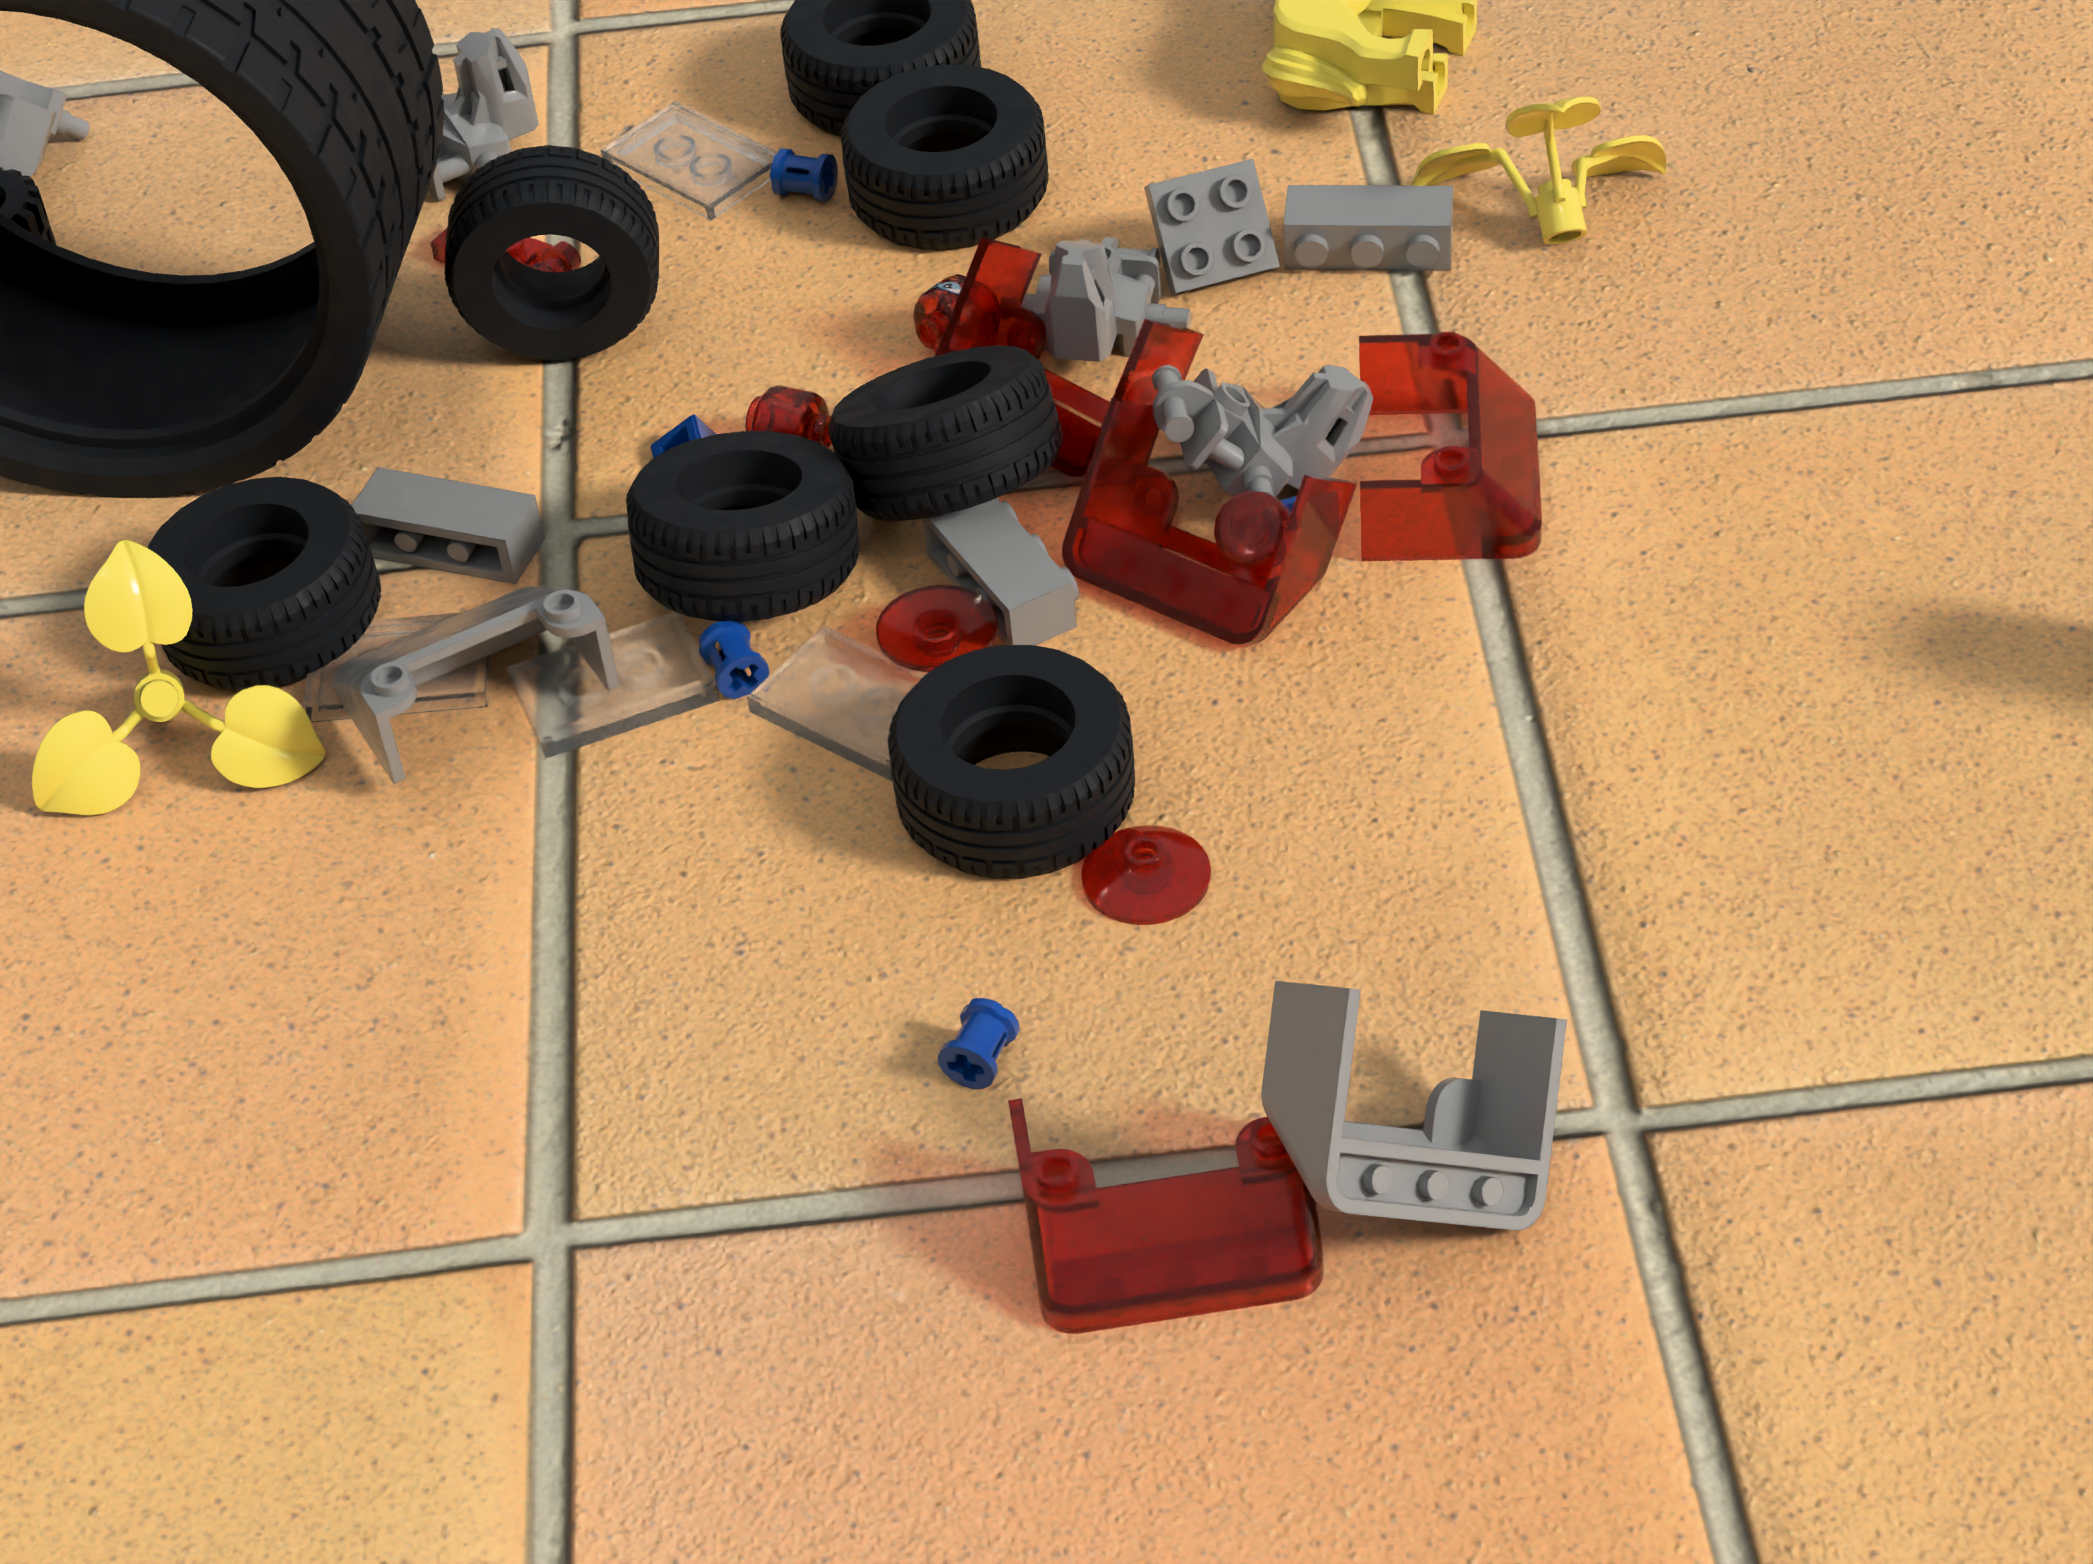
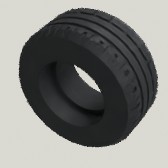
(848, 46)
(945, 156)
(562, 195)
(947, 432)
(743, 525)
(271, 579)
(1022, 817)

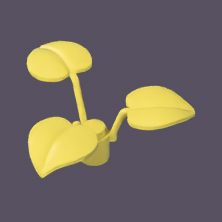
(1558, 203)
(87, 767)

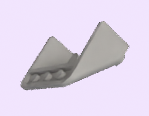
(386, 679)

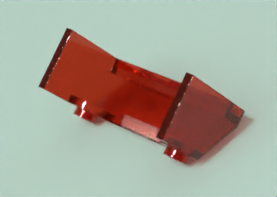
(992, 315)
(1469, 498)
(1128, 546)
(1168, 1241)

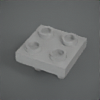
(1211, 226)

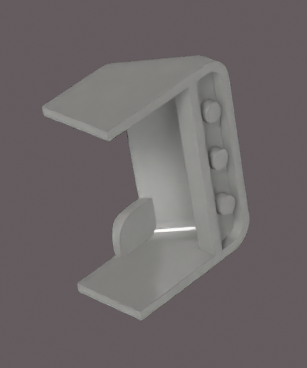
(1481, 1139)

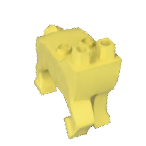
(1336, 55)

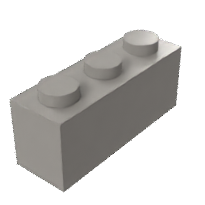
(1368, 227)
(449, 525)
(1009, 567)

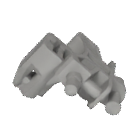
(487, 110)
(28, 119)
(1099, 299)
(1260, 445)

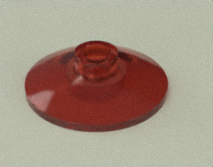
(935, 626)
(1146, 875)

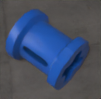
(804, 174)
(732, 658)
(974, 1051)

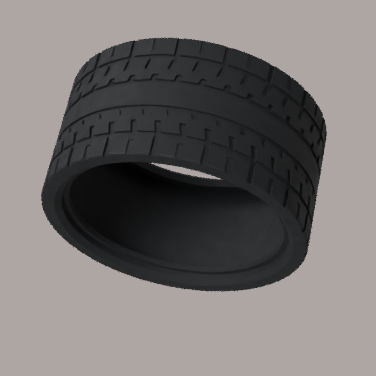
(209, 379)

